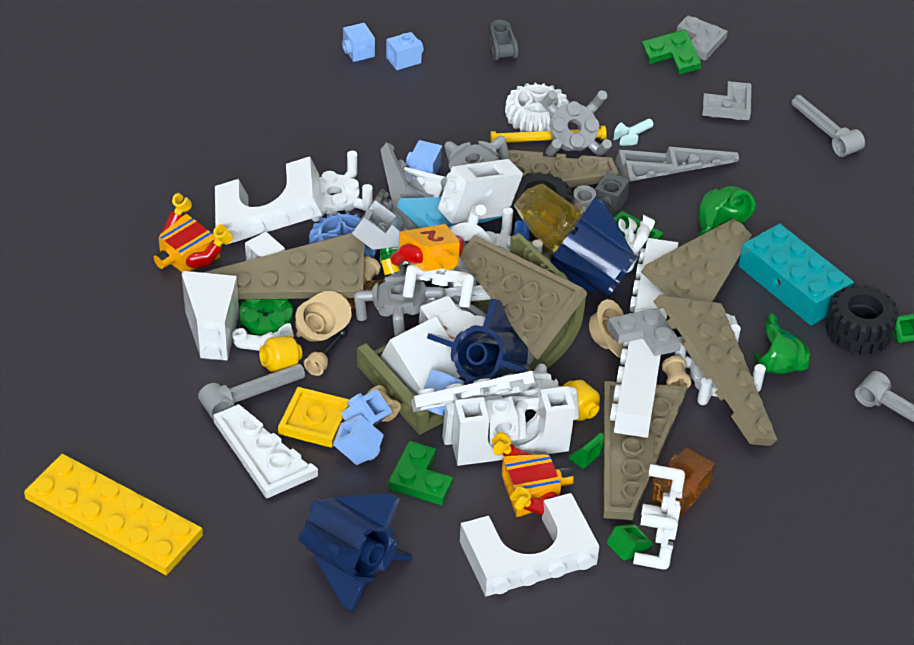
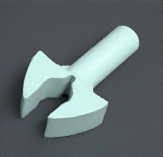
(629, 135)

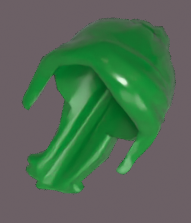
(724, 205)
(786, 350)

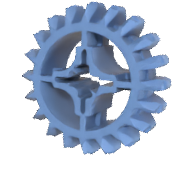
(336, 226)

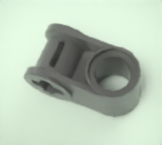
(502, 40)

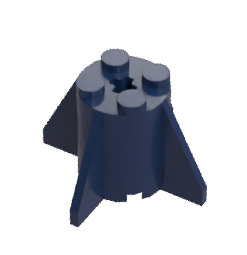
(595, 251)
(487, 349)
(352, 541)

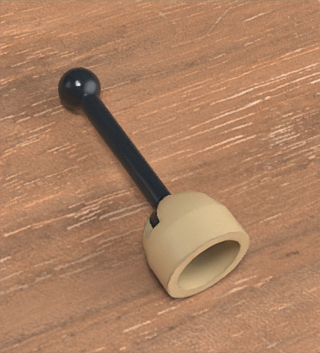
(317, 362)

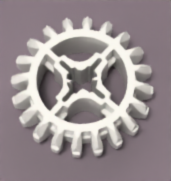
(526, 110)

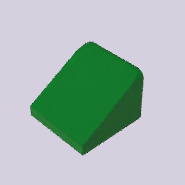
(904, 329)
(588, 451)
(627, 540)

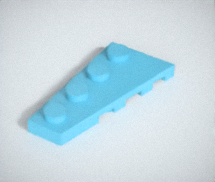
(425, 213)

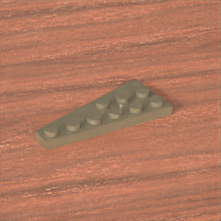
(576, 172)
(700, 265)
(302, 271)
(532, 297)
(719, 357)
(629, 456)

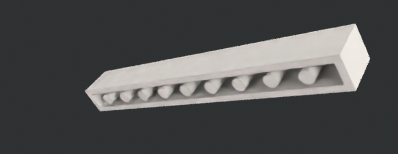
(641, 367)

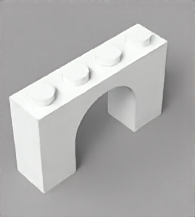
(296, 204)
(546, 432)
(504, 569)

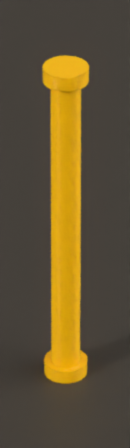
(538, 135)

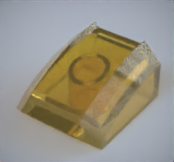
(547, 215)

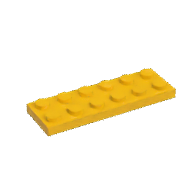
(114, 514)

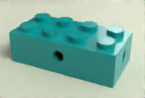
(793, 272)

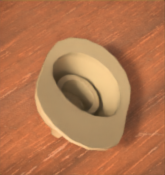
(322, 316)
(599, 329)

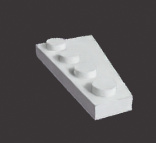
(503, 386)
(262, 453)

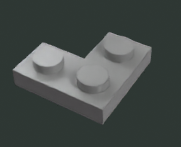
(704, 36)
(734, 105)
(648, 326)

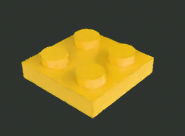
(313, 417)

